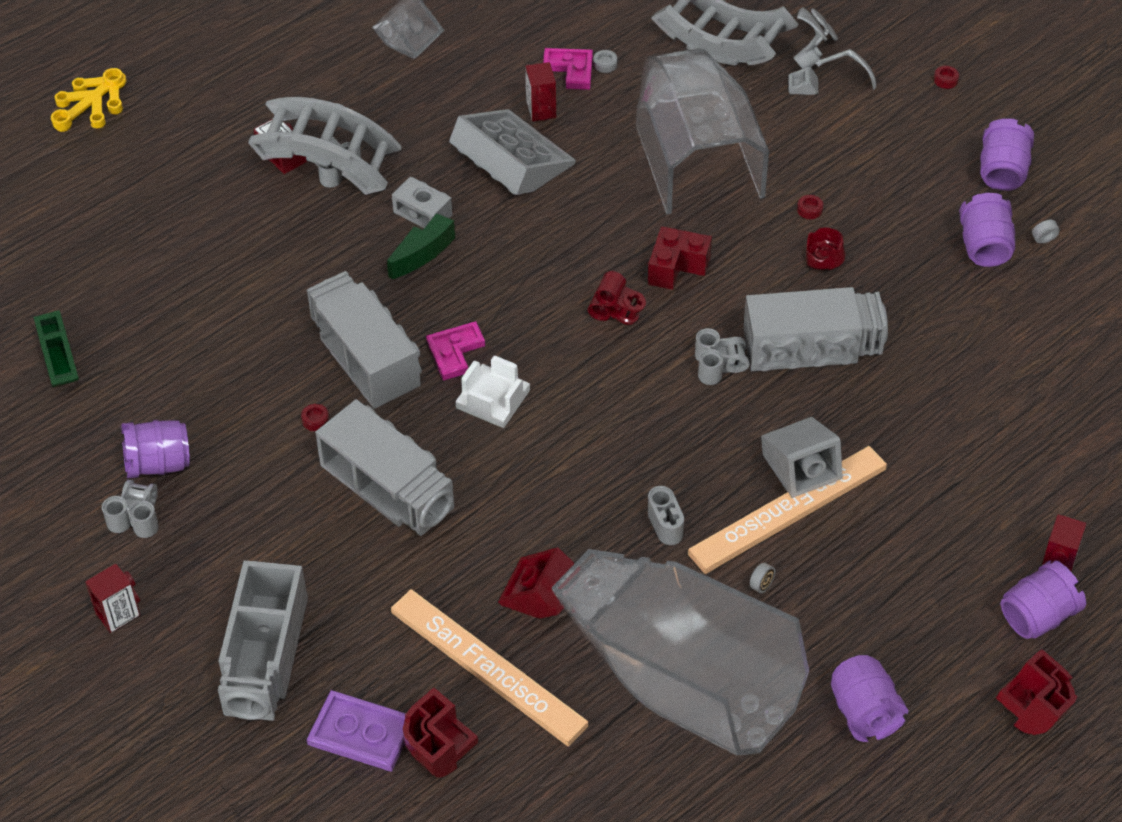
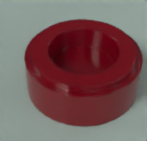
(946, 77)
(810, 207)
(314, 416)

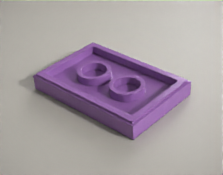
(359, 731)

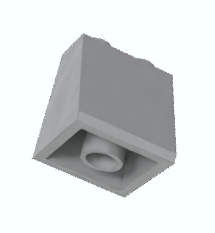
(803, 456)

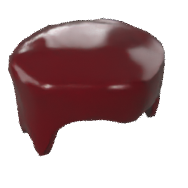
(825, 249)

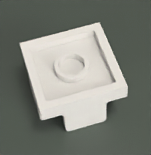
(492, 391)

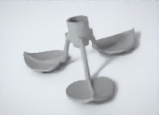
(811, 54)

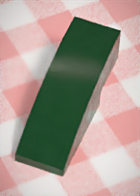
(421, 246)
(56, 348)

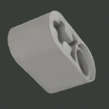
(667, 532)

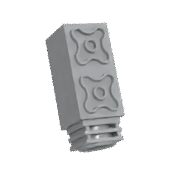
(813, 328)
(364, 339)
(385, 468)
(261, 639)

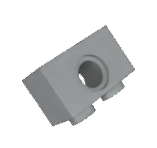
(420, 202)

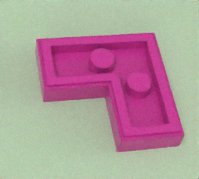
(574, 62)
(450, 344)

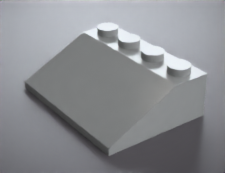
(509, 150)

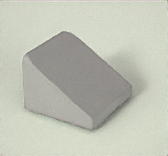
(803, 82)

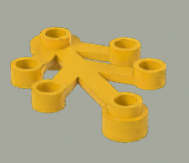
(112, 81)

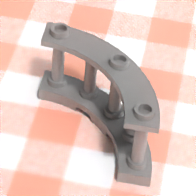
(750, 50)
(322, 151)

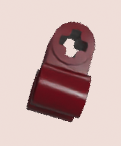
(615, 300)

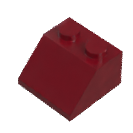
(532, 584)

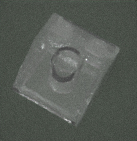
(408, 28)

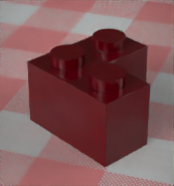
(676, 252)

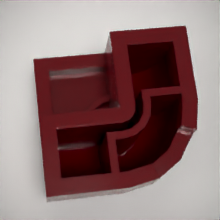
(1039, 694)
(436, 734)

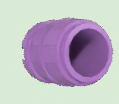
(1006, 154)
(988, 229)
(155, 447)
(1042, 600)
(867, 698)

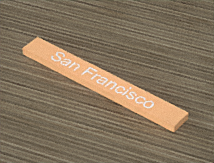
(782, 513)
(490, 668)

